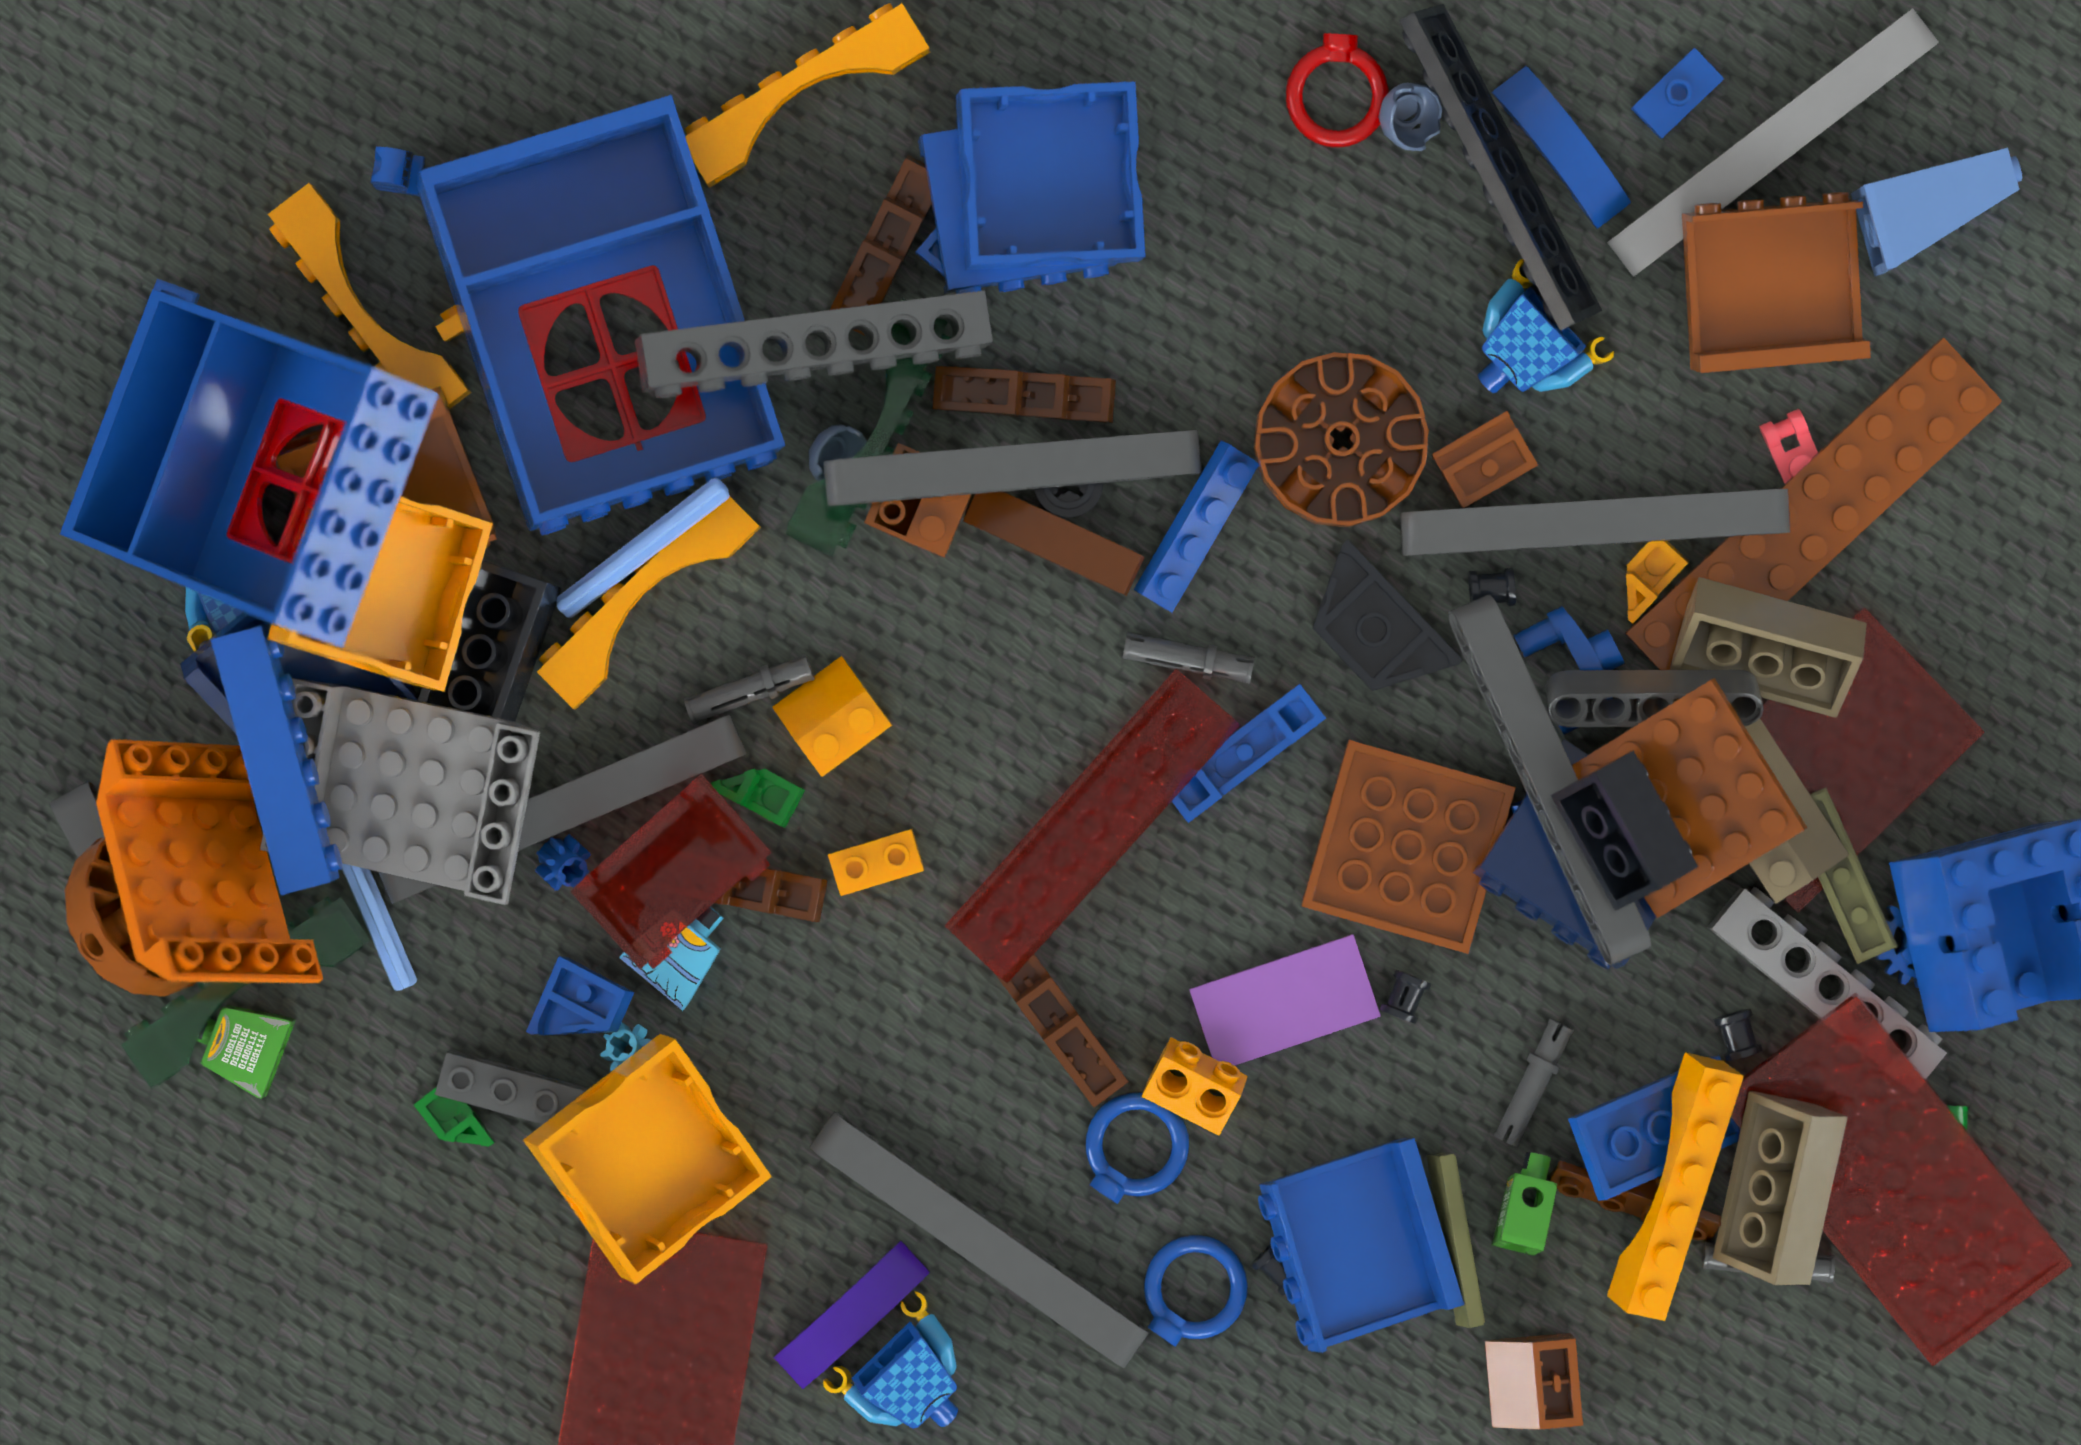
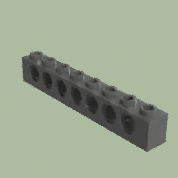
(964, 312)

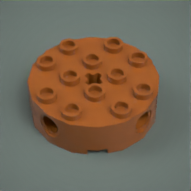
(1384, 430)
(101, 929)

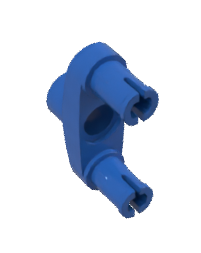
(1590, 654)

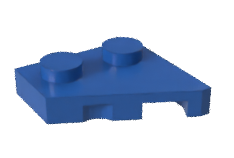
(579, 1002)

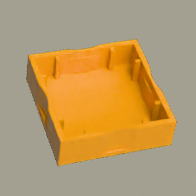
(413, 598)
(647, 1158)

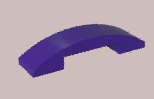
(852, 1315)

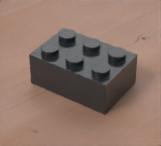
(1624, 830)

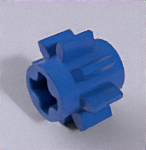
(562, 862)

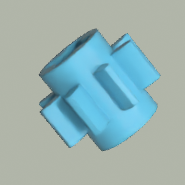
(619, 1040)

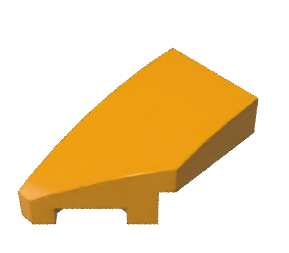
(1650, 573)

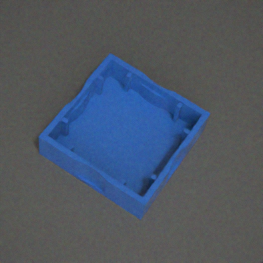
(1050, 176)

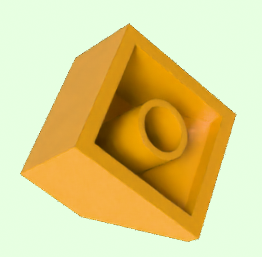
(832, 716)

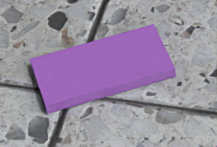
(1285, 1002)

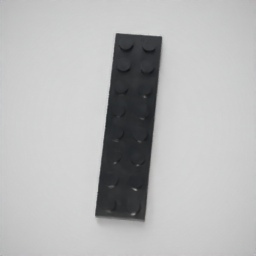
(1500, 165)

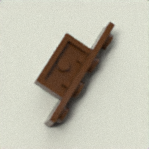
(1576, 1183)

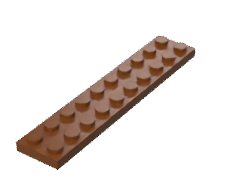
(1838, 490)

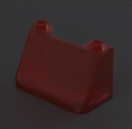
(671, 872)

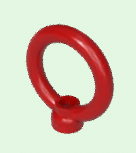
(1335, 49)

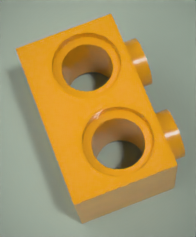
(876, 862)
(1190, 1094)

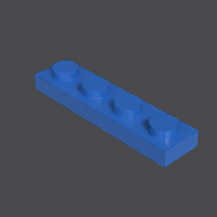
(1196, 526)

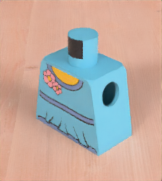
(688, 963)

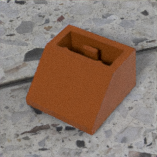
(920, 522)
(1534, 1382)

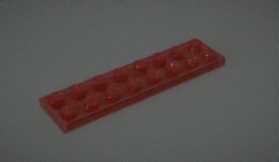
(1091, 825)

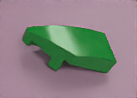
(763, 794)
(453, 1120)

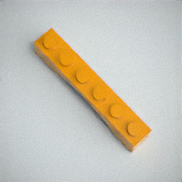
(879, 47)
(314, 233)
(584, 659)
(1700, 1116)

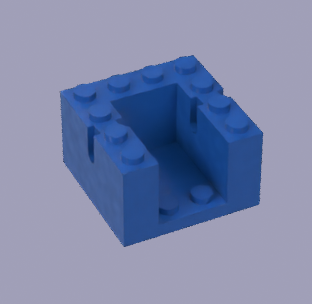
(2012, 921)

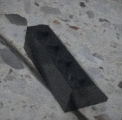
(498, 643)

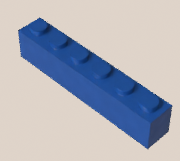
(276, 759)

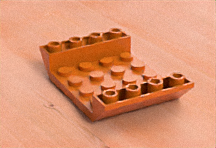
(193, 866)

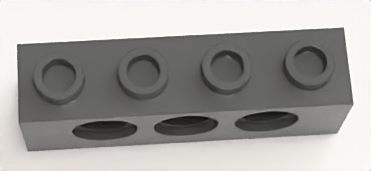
(504, 1087)

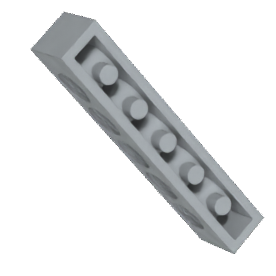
(1734, 927)

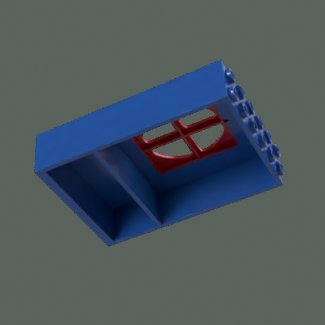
(560, 227)
(198, 442)

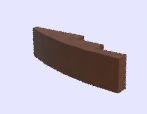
(887, 239)
(1024, 394)
(1055, 540)
(779, 894)
(1065, 1032)

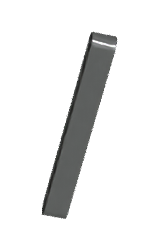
(1011, 467)
(1595, 522)
(1541, 766)
(612, 788)
(978, 1240)

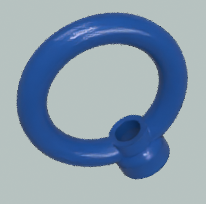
(1113, 1183)
(1170, 1325)

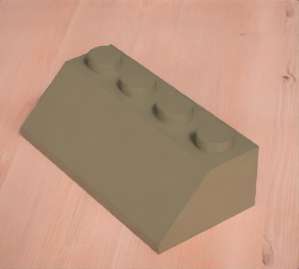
(1790, 648)
(1805, 854)
(1779, 1188)

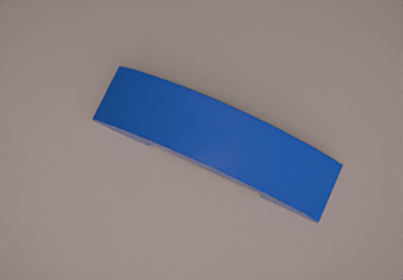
(1562, 146)
(1249, 750)

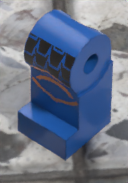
(396, 170)

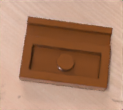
(1484, 460)

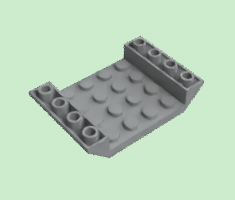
(419, 786)

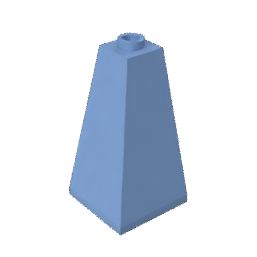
(1924, 206)

